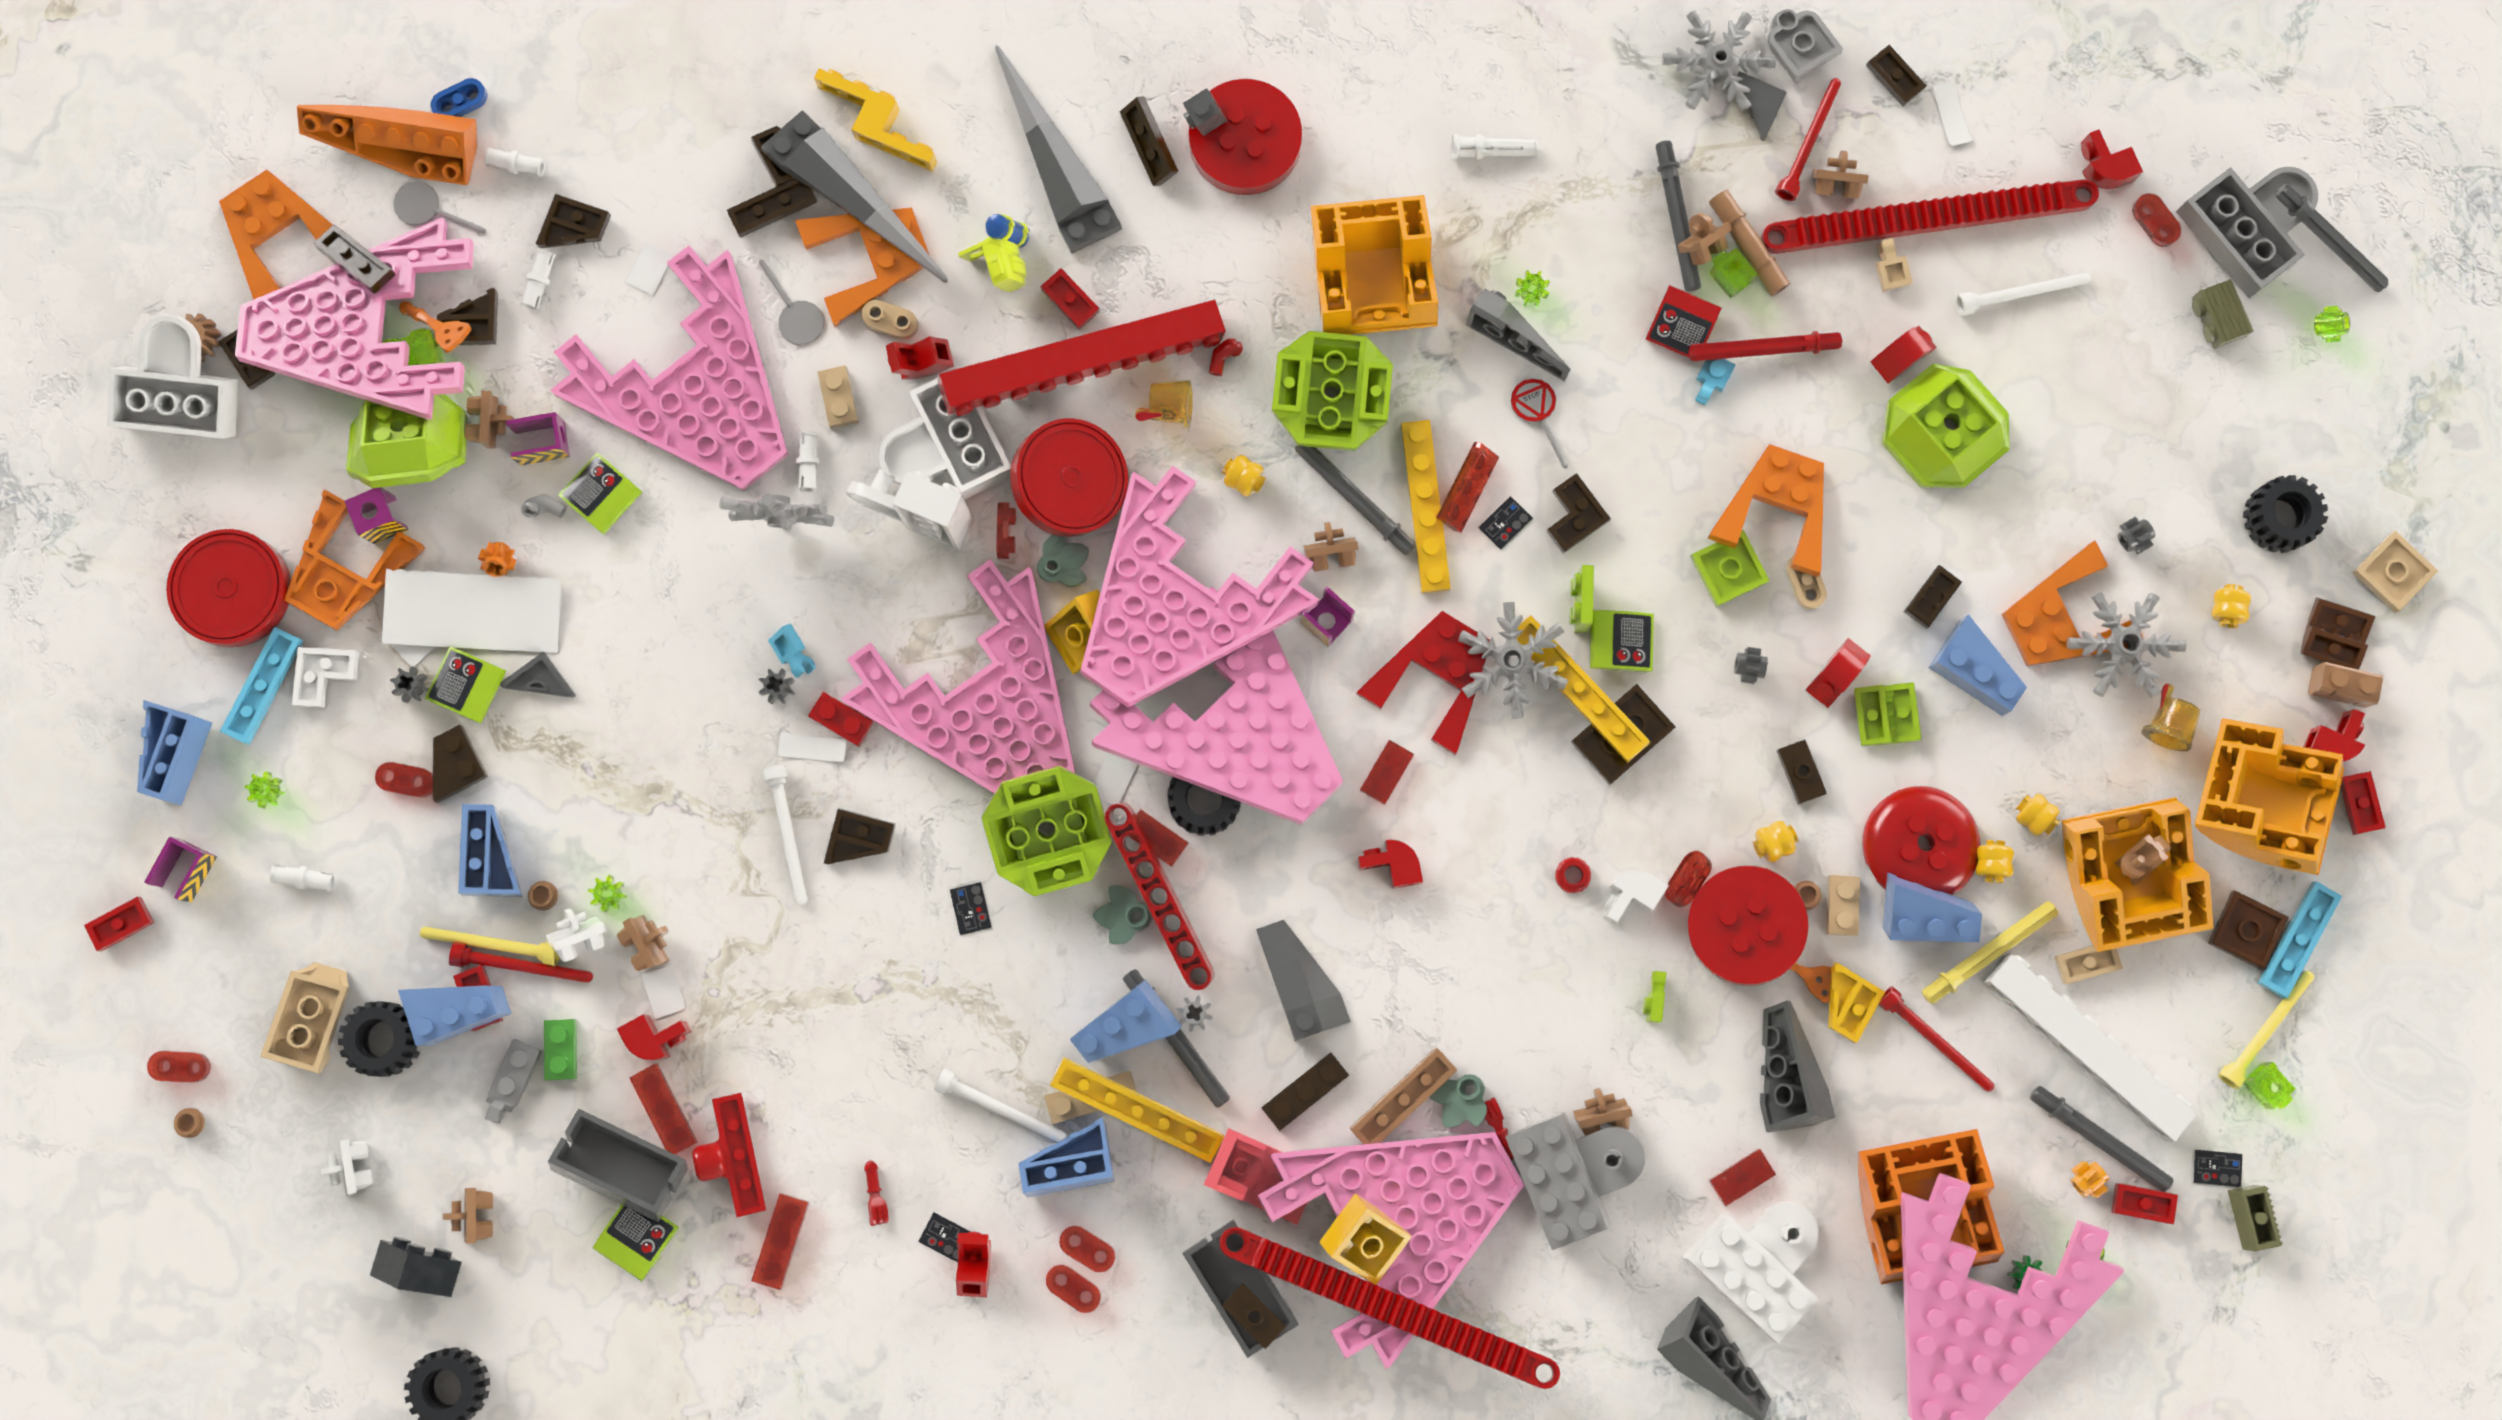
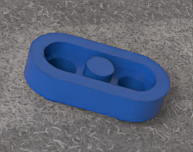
(458, 97)

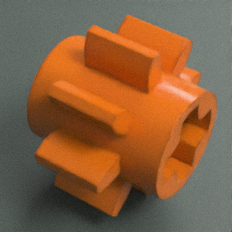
(497, 559)

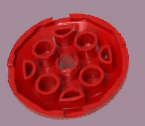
(1918, 811)

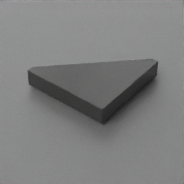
(1764, 101)
(539, 677)

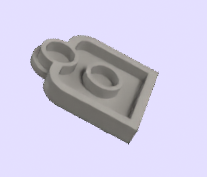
(1801, 42)

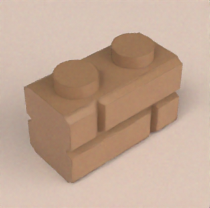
(2345, 685)

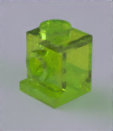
(2260, 1083)

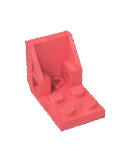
(1245, 1170)

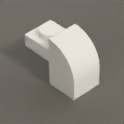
(1636, 887)

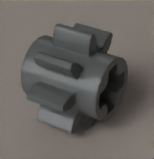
(2136, 535)
(1750, 665)
(401, 683)
(768, 684)

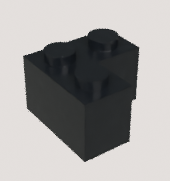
(414, 1269)

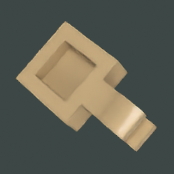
(1893, 270)

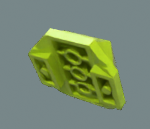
(1339, 362)
(1924, 444)
(404, 449)
(1053, 860)

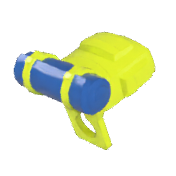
(1002, 251)

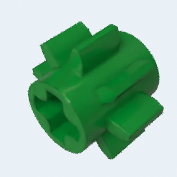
(2020, 1267)

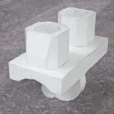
(574, 930)
(353, 1180)

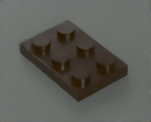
(1643, 715)

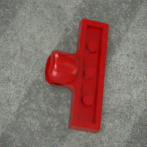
(732, 1156)

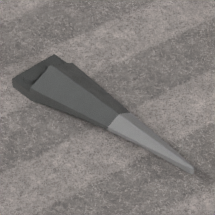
(819, 163)
(1073, 194)

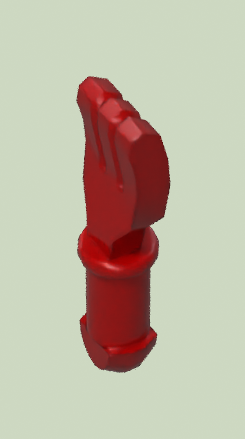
(1495, 1119)
(876, 1205)

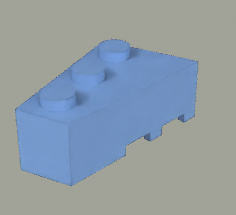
(1978, 668)
(169, 752)
(484, 855)
(1928, 915)
(451, 1011)
(1128, 1023)
(1070, 1164)

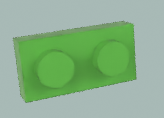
(560, 1049)

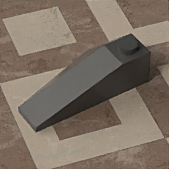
(1503, 324)
(1304, 989)
(1793, 1082)
(1704, 1354)

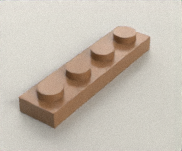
(1403, 1098)

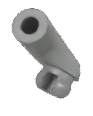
(541, 504)

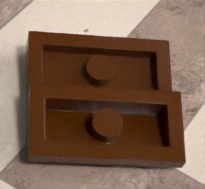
(2336, 634)

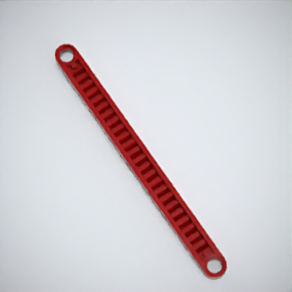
(1930, 216)
(1390, 1308)

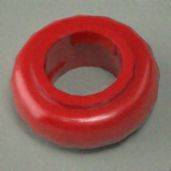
(1564, 884)

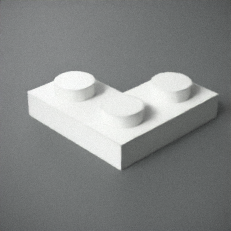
(314, 669)

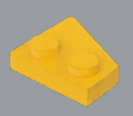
(1851, 1002)

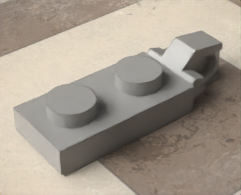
(511, 1079)

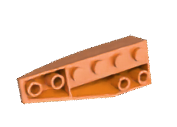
(400, 139)

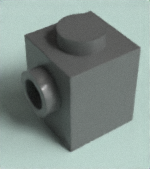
(1203, 112)

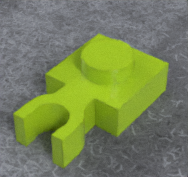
(1654, 1004)

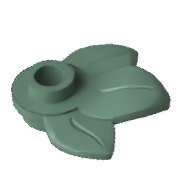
(1066, 558)
(1119, 913)
(1458, 1105)

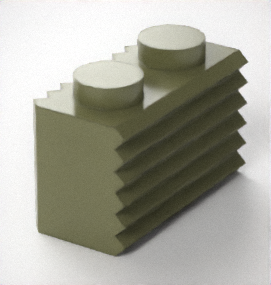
(2221, 314)
(2254, 1218)

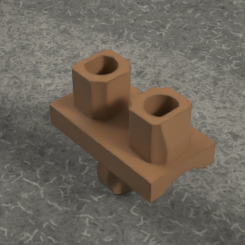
(1852, 182)
(1705, 239)
(492, 419)
(1344, 548)
(2143, 858)
(647, 940)
(1602, 1110)
(473, 1229)

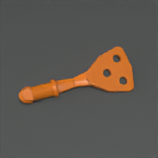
(447, 334)
(1809, 977)

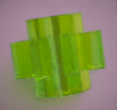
(1532, 297)
(2332, 323)
(256, 789)
(604, 886)

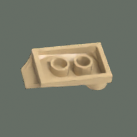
(307, 1017)

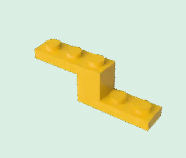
(875, 118)

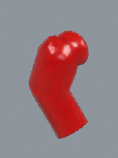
(1221, 353)

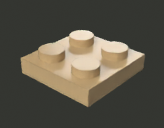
(2395, 571)

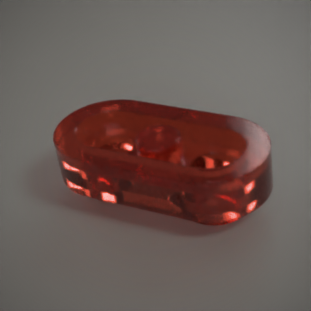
(2158, 219)
(1004, 541)
(404, 779)
(1688, 878)
(180, 1066)
(1087, 1249)
(1073, 1288)

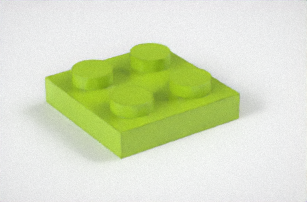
(1729, 570)
(1583, 589)

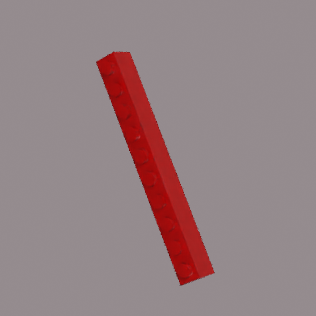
(1081, 357)

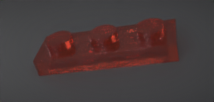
(1467, 487)
(663, 1109)
(780, 1241)

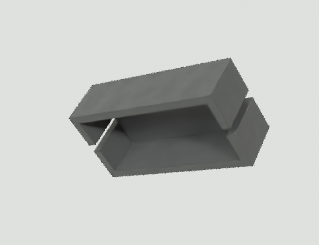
(618, 1165)
(1223, 1275)

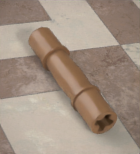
(1750, 243)

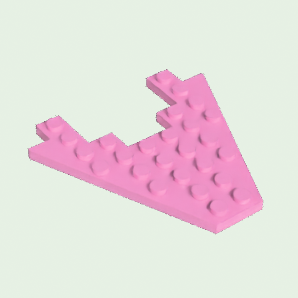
(332, 327)
(710, 402)
(1160, 621)
(997, 721)
(1247, 746)
(1434, 1188)
(1973, 1339)

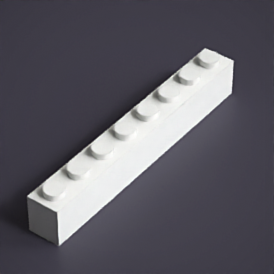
(2090, 1048)

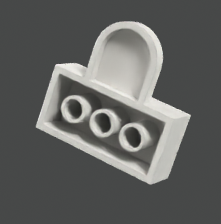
(168, 388)
(945, 443)
(920, 504)
(1758, 1265)

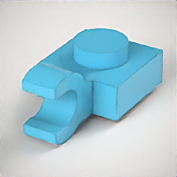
(1713, 375)
(788, 649)

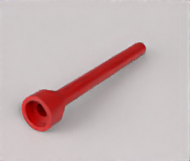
(1789, 186)
(462, 955)
(1894, 1003)

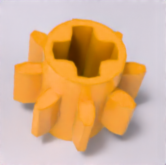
(2089, 1179)

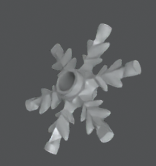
(1714, 67)
(776, 511)
(2132, 637)
(1513, 648)

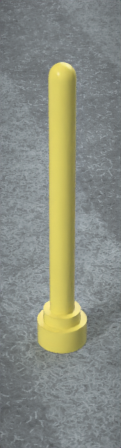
(543, 952)
(2235, 1073)

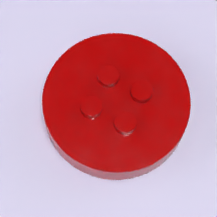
(1255, 144)
(1069, 477)
(228, 588)
(1748, 925)

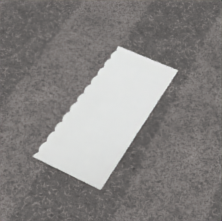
(471, 611)

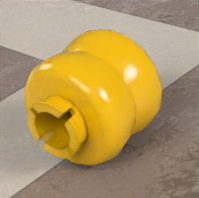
(1243, 475)
(2231, 606)
(2037, 814)
(1775, 841)
(1995, 861)

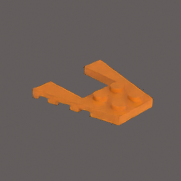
(257, 214)
(887, 260)
(1787, 483)
(329, 589)
(2040, 618)

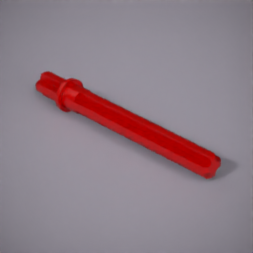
(1766, 346)

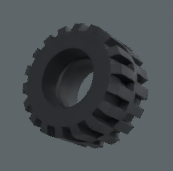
(2301, 498)
(1195, 822)
(356, 1040)
(469, 1374)

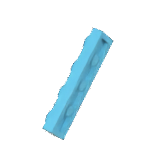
(261, 686)
(2299, 939)

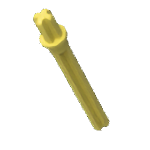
(1987, 954)

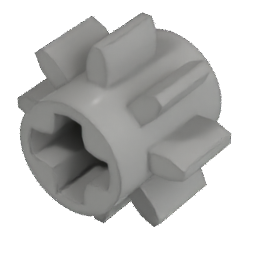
(1203, 1015)

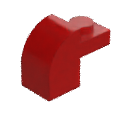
(2108, 169)
(1903, 353)
(919, 359)
(1838, 673)
(2343, 739)
(1401, 860)
(646, 1043)
(973, 1264)

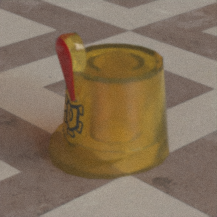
(1169, 403)
(2173, 723)

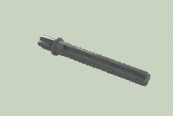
(2300, 207)
(1677, 211)
(1384, 524)
(1188, 1055)
(2098, 1136)

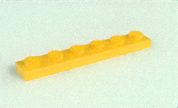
(1425, 506)
(1588, 697)
(1136, 1110)

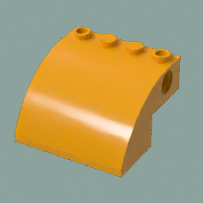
(1374, 265)
(2269, 797)
(2163, 904)

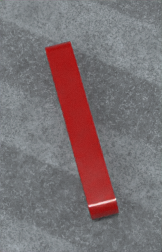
(1159, 911)

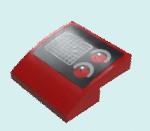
(1682, 321)

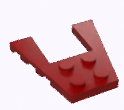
(1440, 653)

